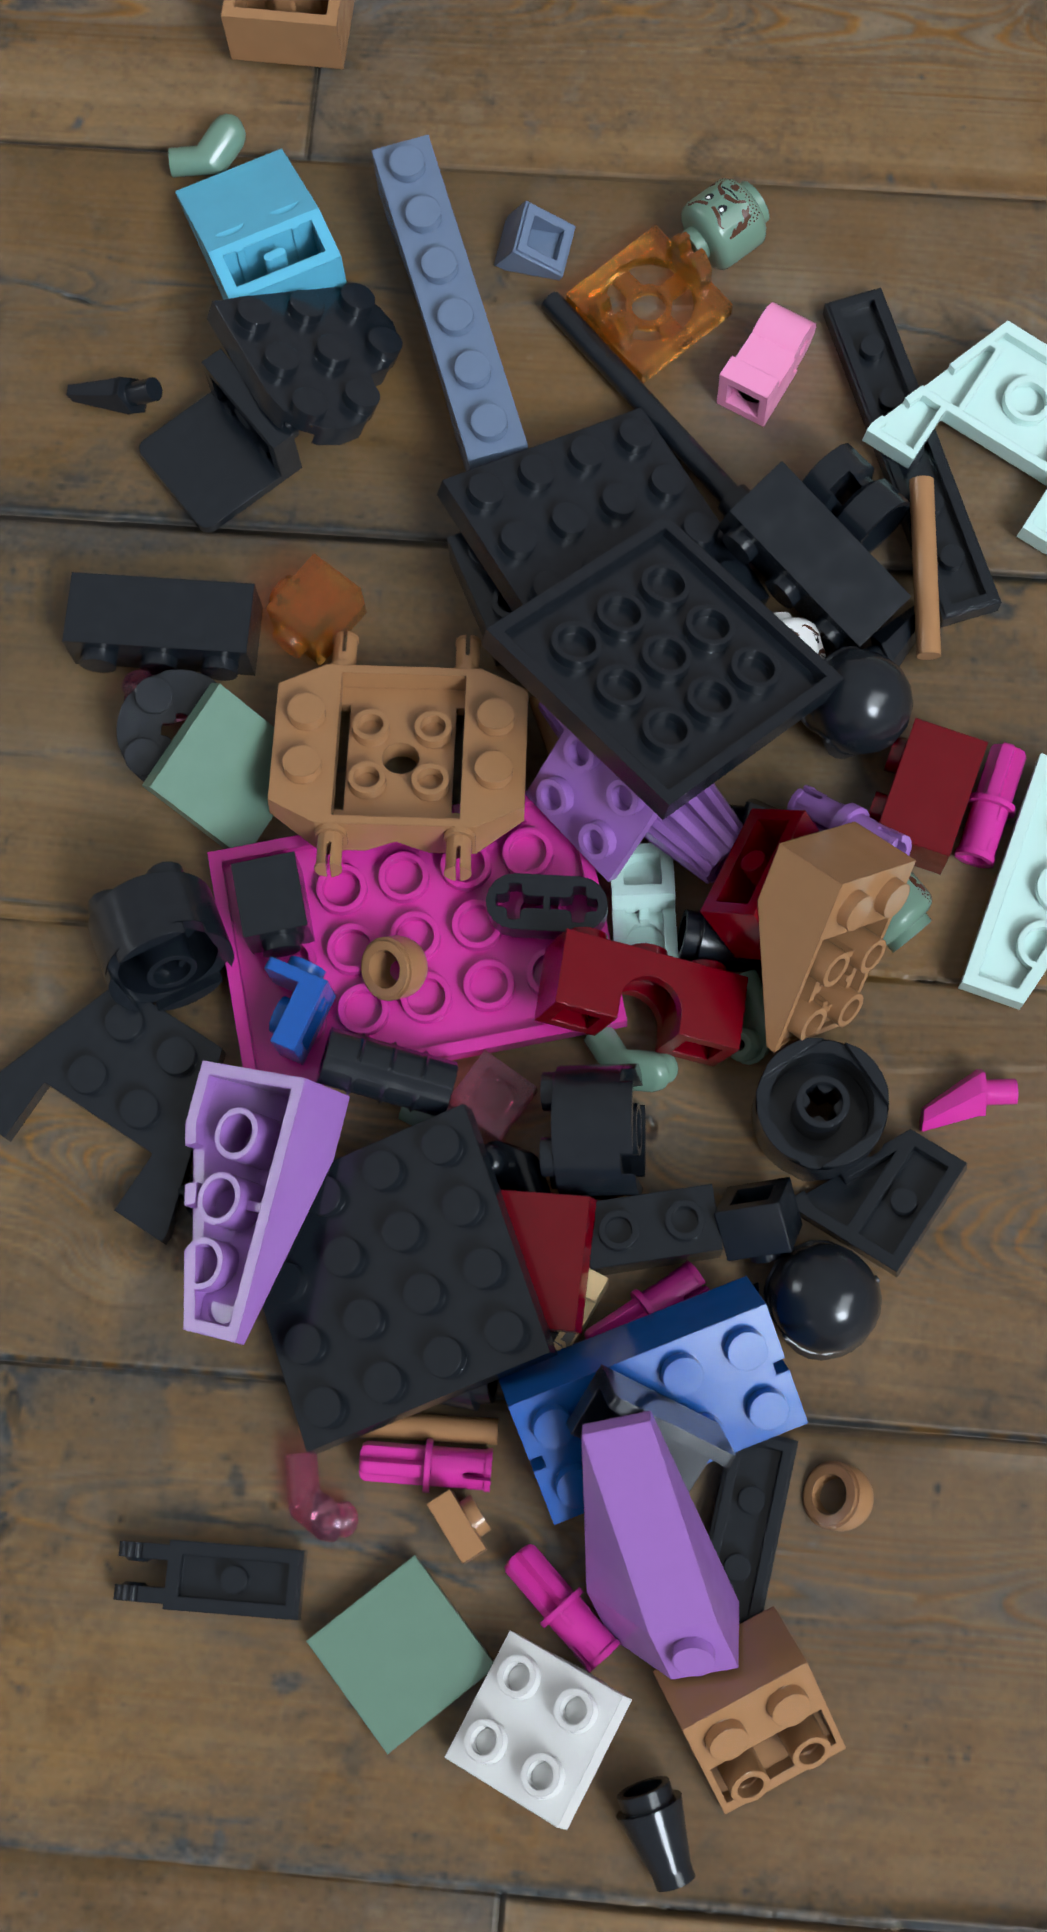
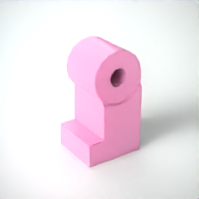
(765, 363)

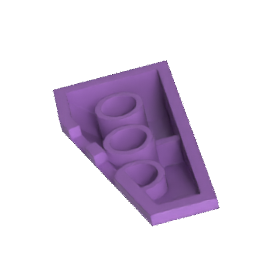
(256, 1169)
(651, 1555)

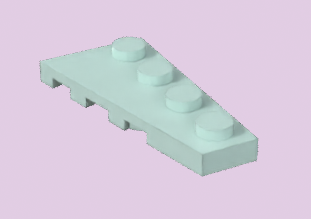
(1012, 935)

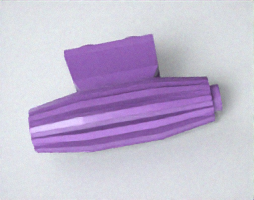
(610, 820)

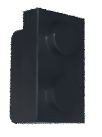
(221, 450)

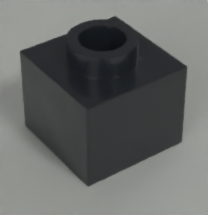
(759, 1220)

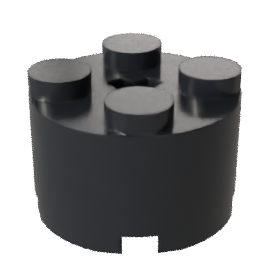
(159, 938)
(825, 1073)
(595, 1130)

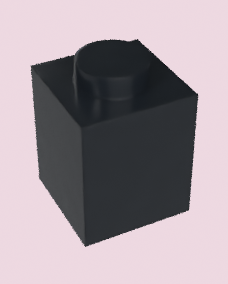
(273, 904)

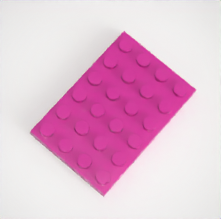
(478, 980)

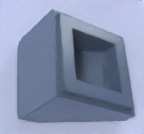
(534, 243)

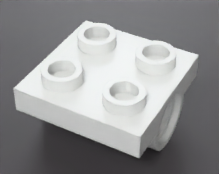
(538, 1729)

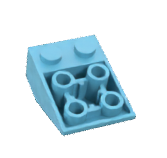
(262, 230)

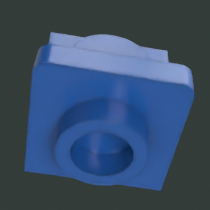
(298, 1018)

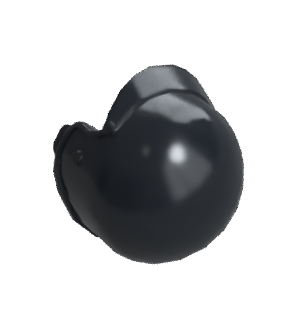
(866, 708)
(823, 1299)

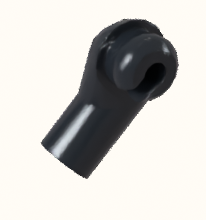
(516, 1167)

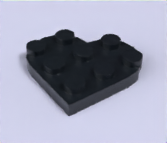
(311, 356)

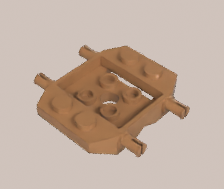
(393, 716)

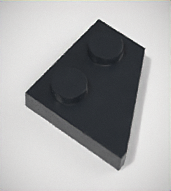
(886, 1199)

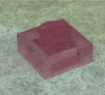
(494, 1094)

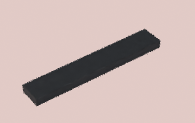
(880, 382)

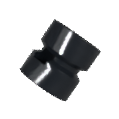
(872, 509)

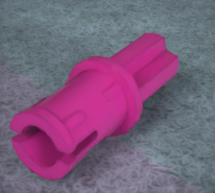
(991, 806)
(674, 1288)
(426, 1465)
(561, 1607)

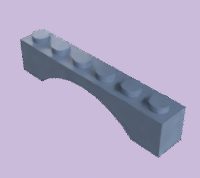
(449, 302)

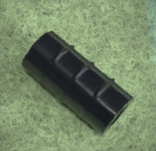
(387, 1072)

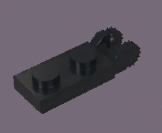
(220, 1578)

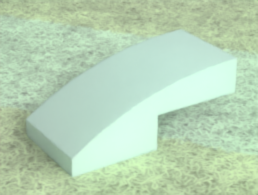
(645, 900)

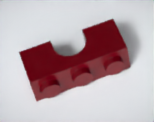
(693, 1001)

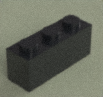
(811, 560)
(163, 625)

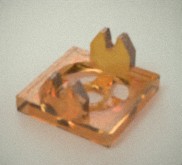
(616, 330)

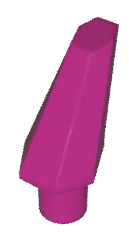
(968, 1100)

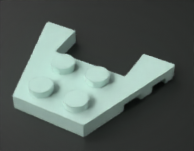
(992, 397)

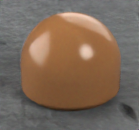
(377, 963)
(858, 1499)

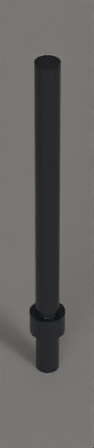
(639, 396)

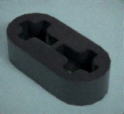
(544, 891)

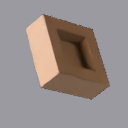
(461, 1524)

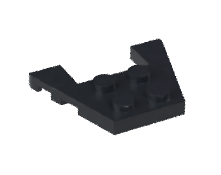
(133, 1076)

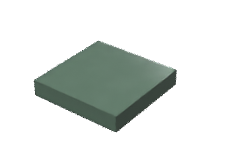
(218, 769)
(401, 1654)

